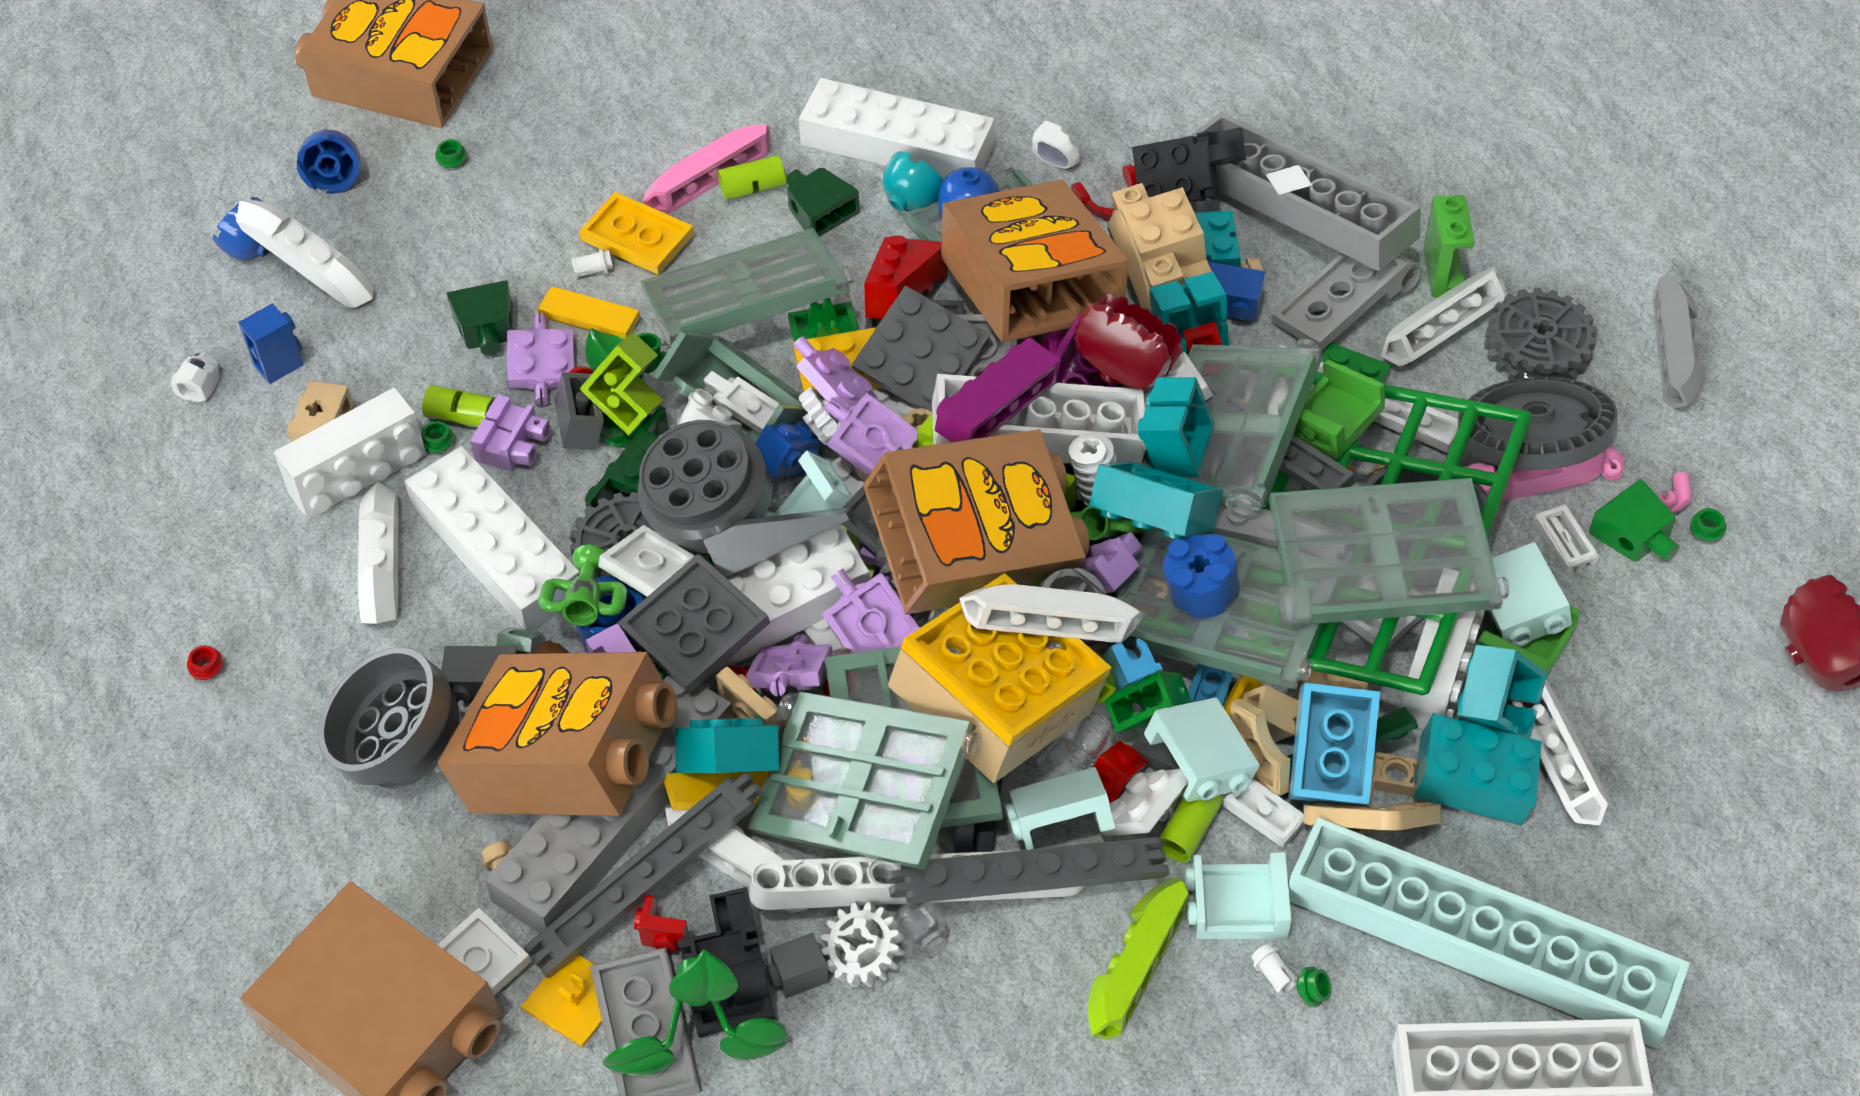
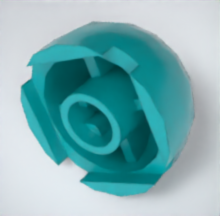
(909, 183)

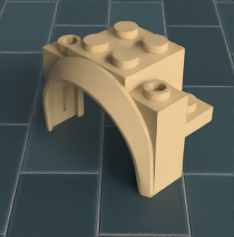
(1157, 238)

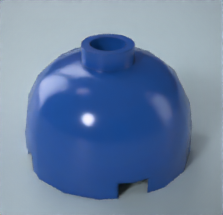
(328, 161)
(965, 183)
(235, 241)

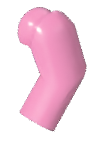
(1612, 464)
(1681, 493)

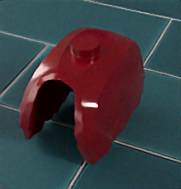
(1127, 342)
(1824, 633)

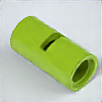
(751, 177)
(455, 405)
(1188, 827)

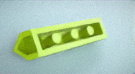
(1120, 990)

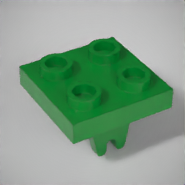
(822, 320)

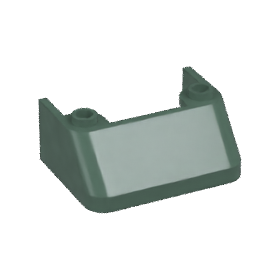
(698, 354)

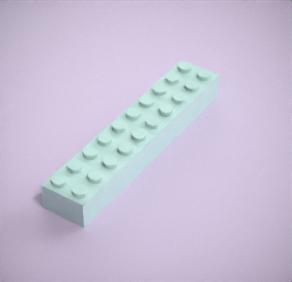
(1486, 930)

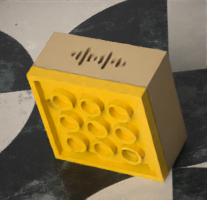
(1008, 684)

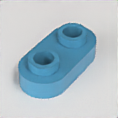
(1203, 690)

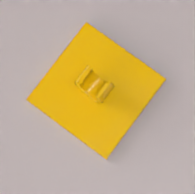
(567, 1002)

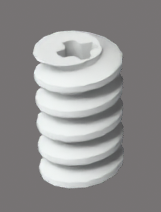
(1085, 455)

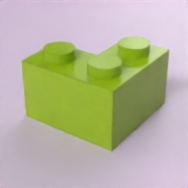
(619, 389)

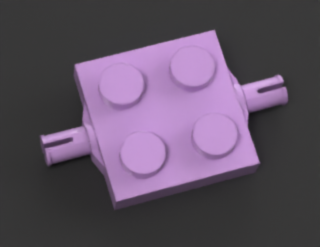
(539, 358)
(832, 374)
(868, 432)
(868, 615)
(789, 666)

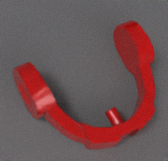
(1102, 212)

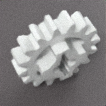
(819, 420)
(868, 959)

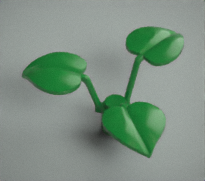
(597, 349)
(697, 983)

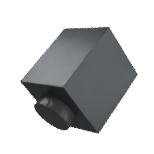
(797, 966)

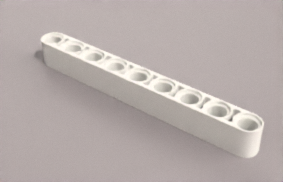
(857, 870)

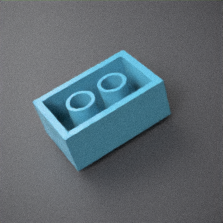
(1334, 745)

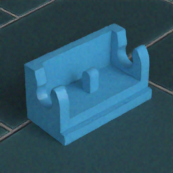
(1127, 667)

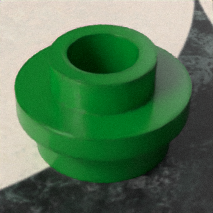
(450, 153)
(437, 437)
(1708, 525)
(1314, 986)

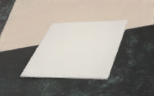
(1288, 179)

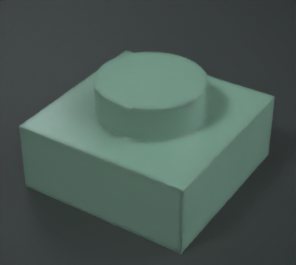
(524, 640)

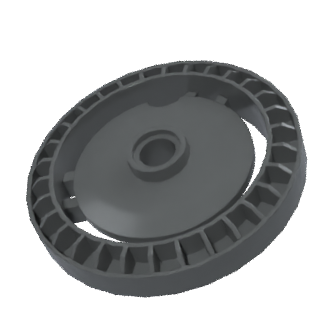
(1556, 432)

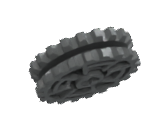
(1540, 336)
(608, 524)

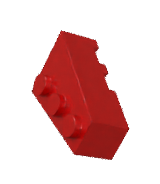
(901, 264)

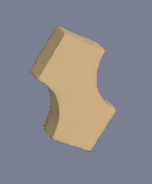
(1252, 726)

